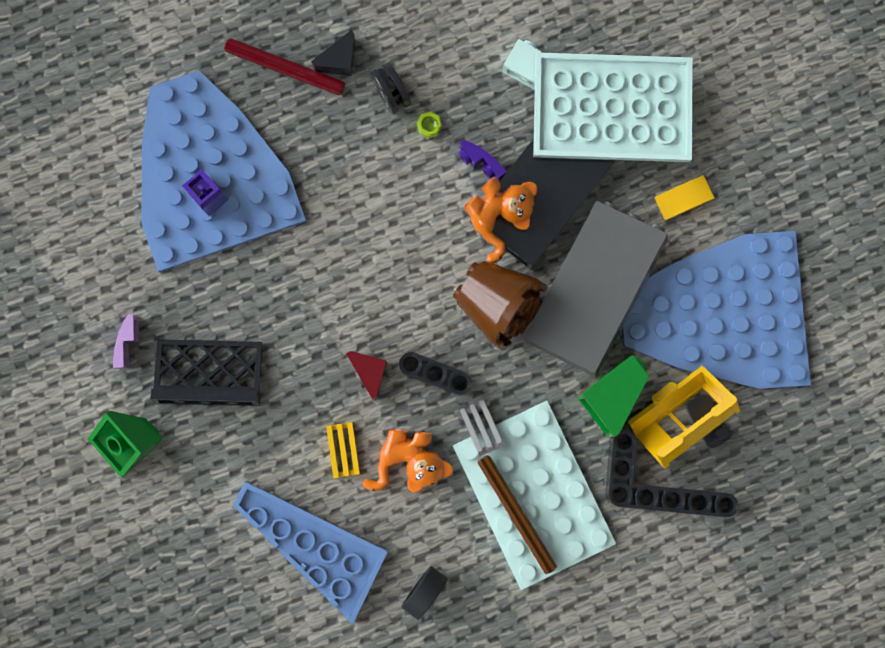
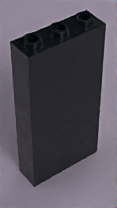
(561, 190)

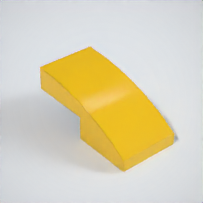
(684, 197)

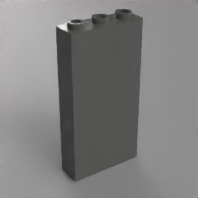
(596, 287)

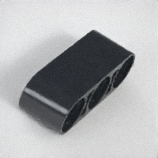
(425, 364)

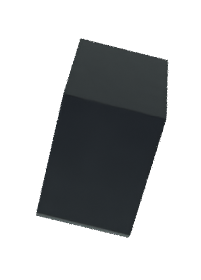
(338, 57)

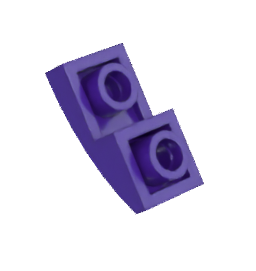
(476, 155)

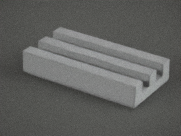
(474, 411)

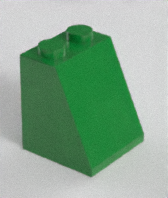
(615, 394)

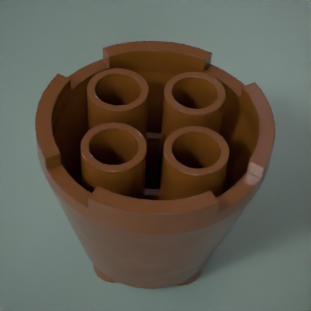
(499, 301)

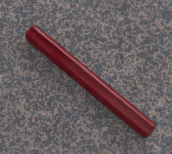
(284, 66)

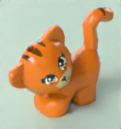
(513, 204)
(423, 466)

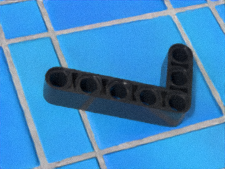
(657, 493)

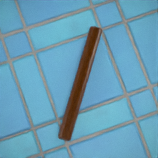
(517, 514)

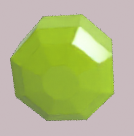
(429, 125)

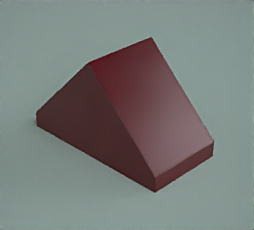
(369, 370)

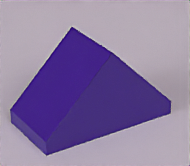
(205, 192)

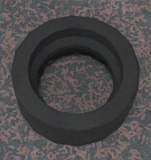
(424, 593)

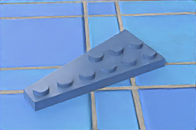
(324, 553)

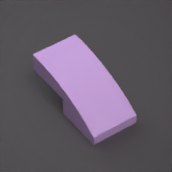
(127, 334)

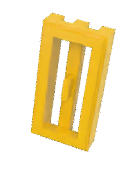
(346, 472)

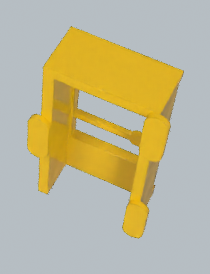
(669, 399)

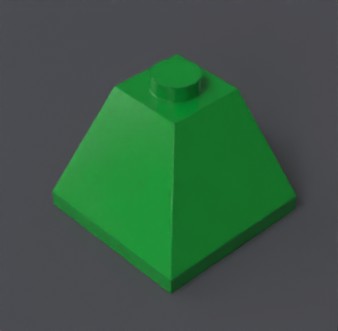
(124, 440)

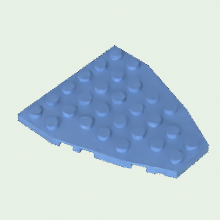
(195, 129)
(729, 312)

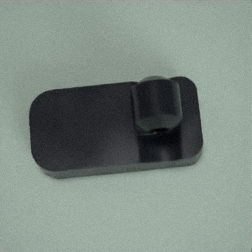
(698, 408)

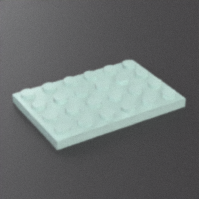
(613, 107)
(547, 487)

